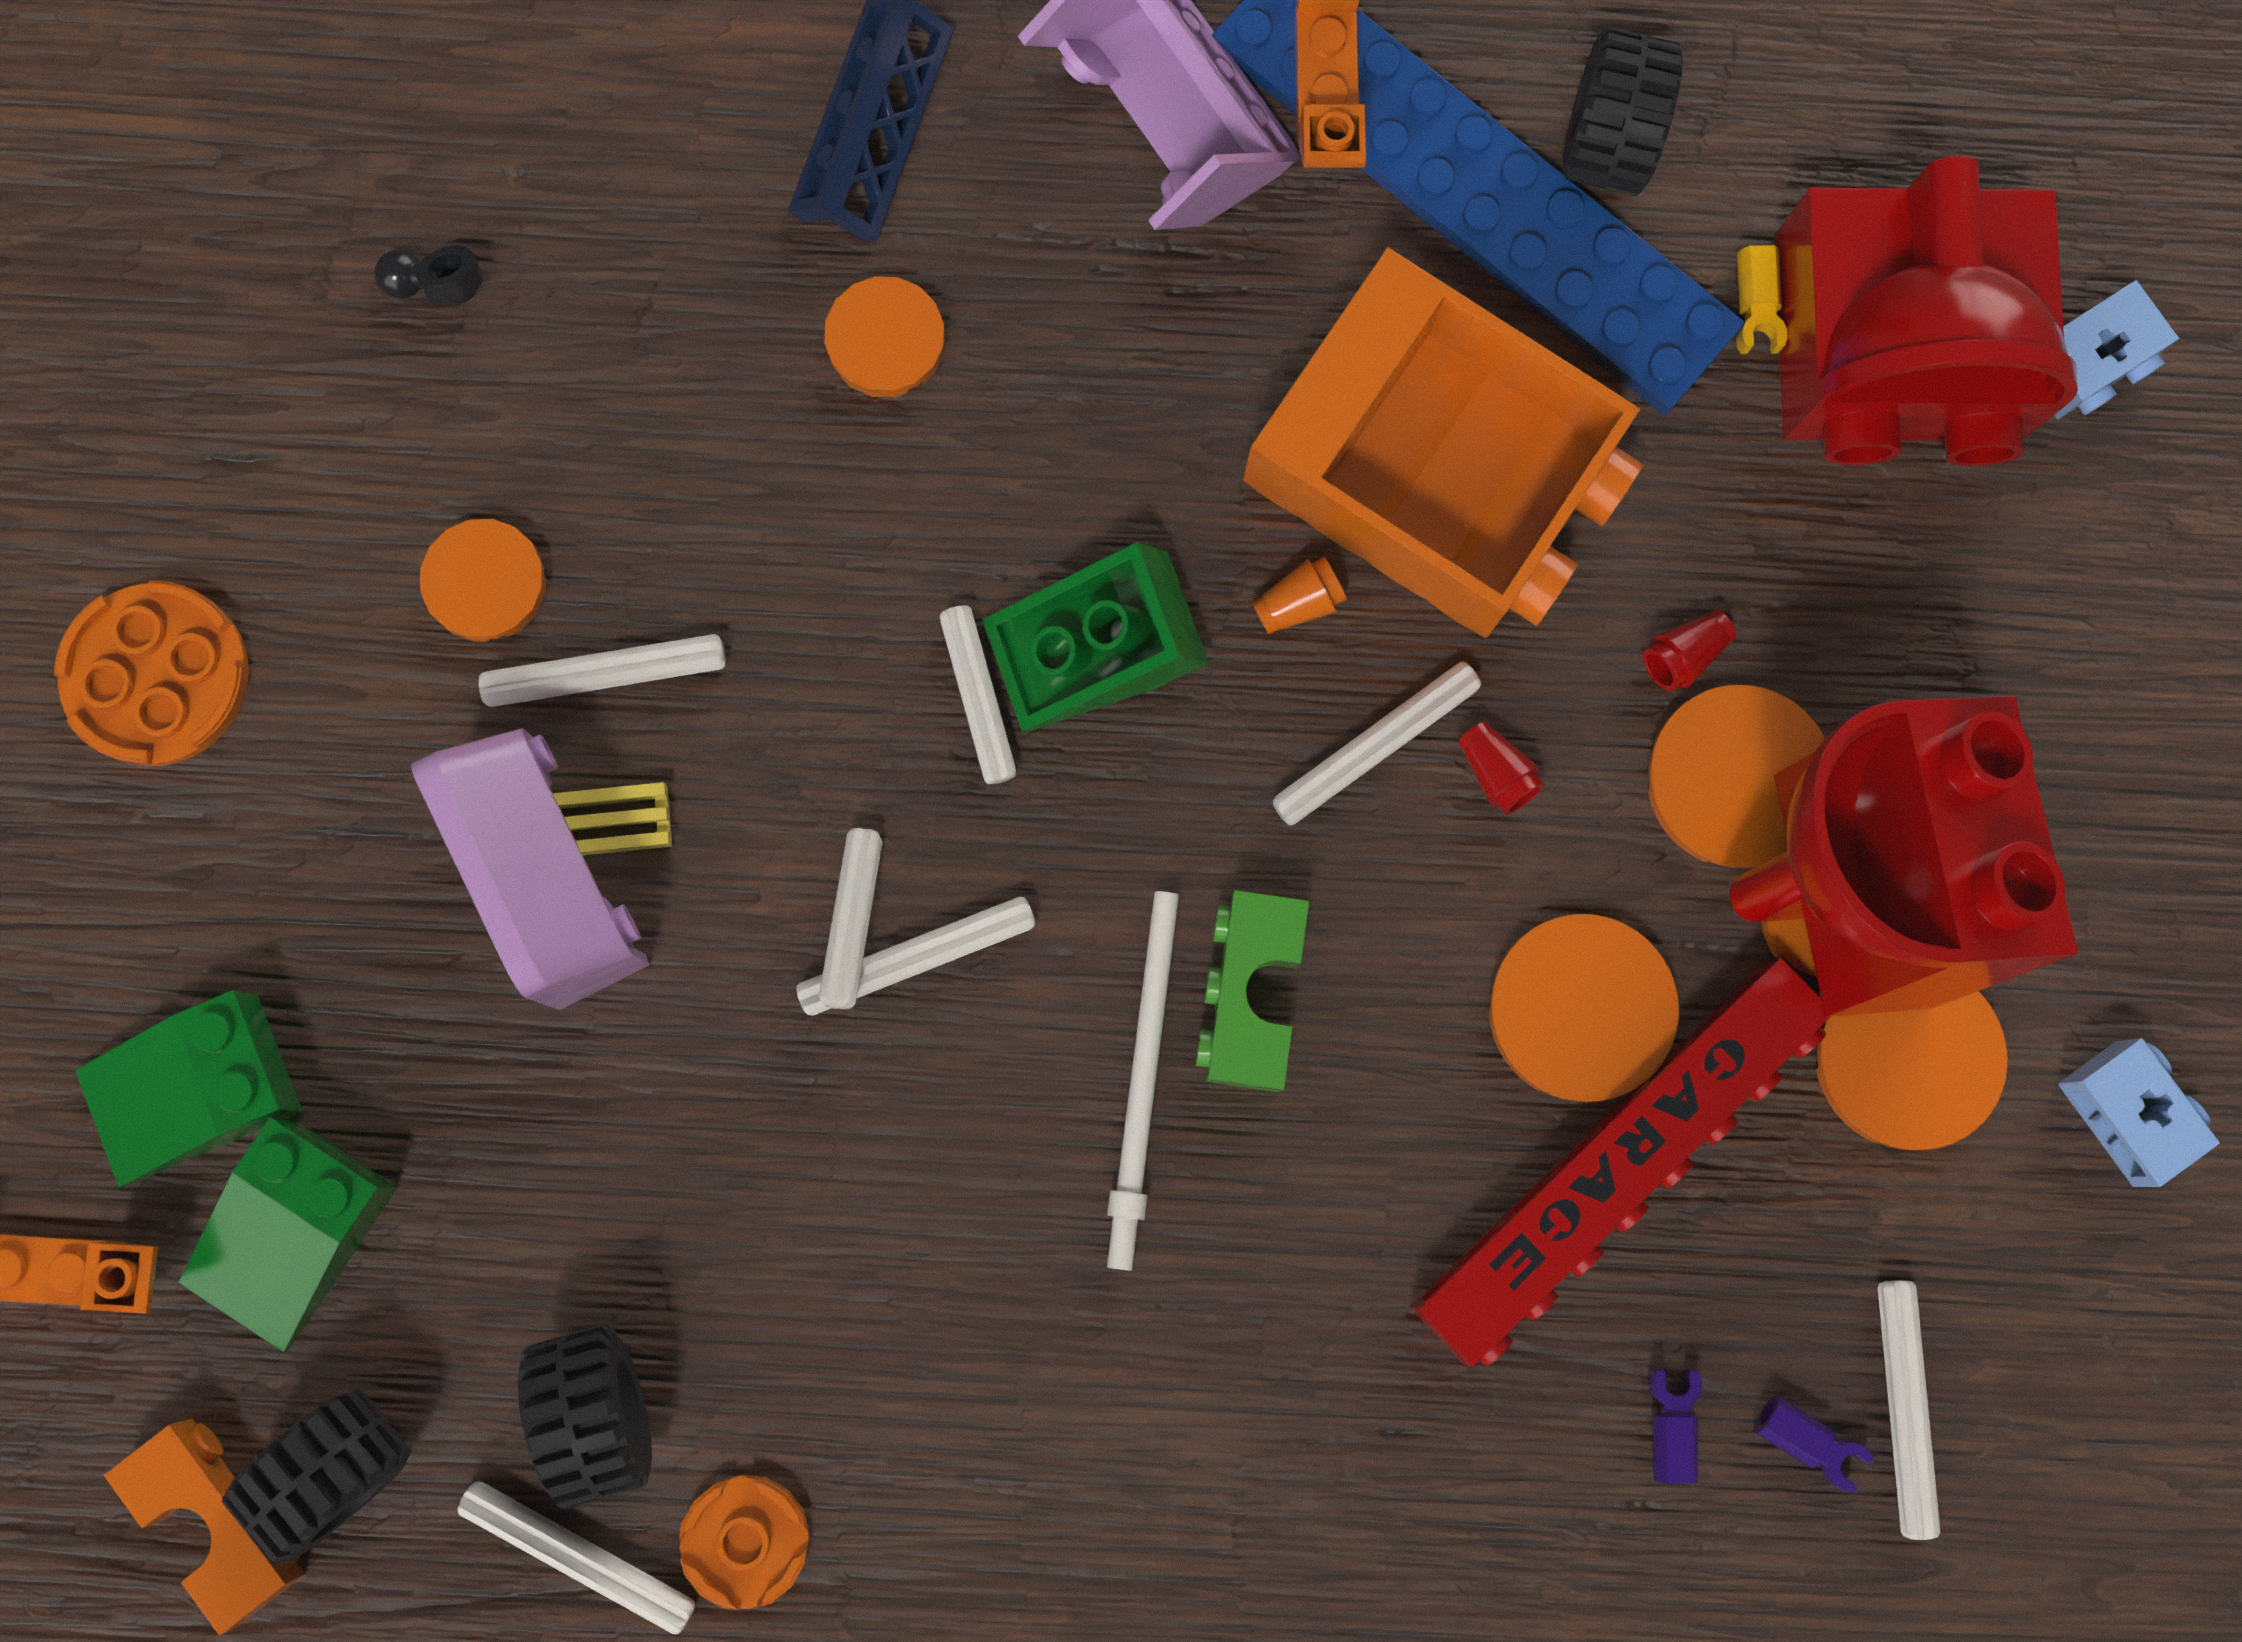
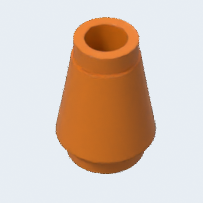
(1300, 596)

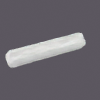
(977, 694)
(850, 919)

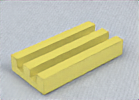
(616, 795)

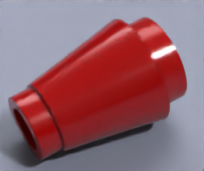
(1687, 650)
(1500, 768)

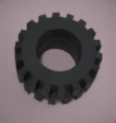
(1623, 111)
(584, 1416)
(316, 1476)

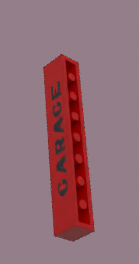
(1621, 1163)

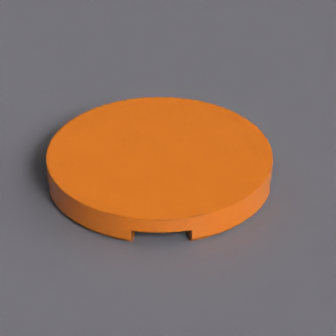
(151, 673)
(1718, 768)
(1583, 1008)
(1915, 1073)

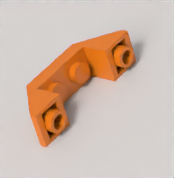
(1327, 97)
(78, 1273)

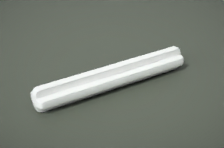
(602, 670)
(1376, 743)
(930, 950)
(1908, 1410)
(576, 1557)

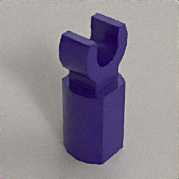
(1675, 1428)
(1808, 1440)

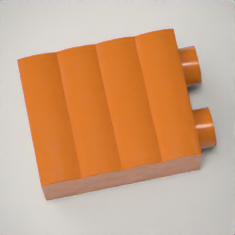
(1445, 448)

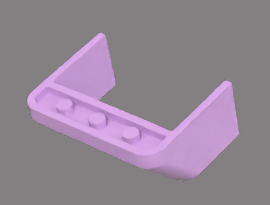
(1179, 93)
(526, 868)

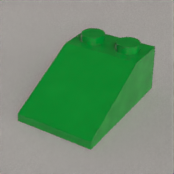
(1095, 638)
(187, 1086)
(284, 1230)

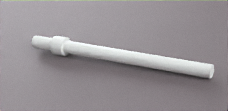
(1127, 1202)

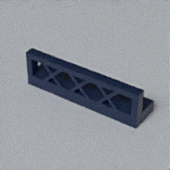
(852, 112)

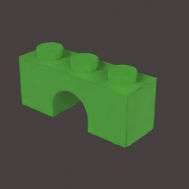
(1255, 935)

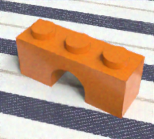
(185, 1471)

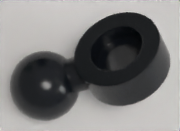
(445, 275)

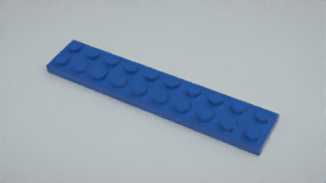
(1507, 209)

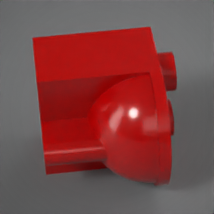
(1922, 318)
(1915, 857)

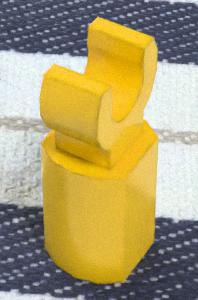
(1760, 297)

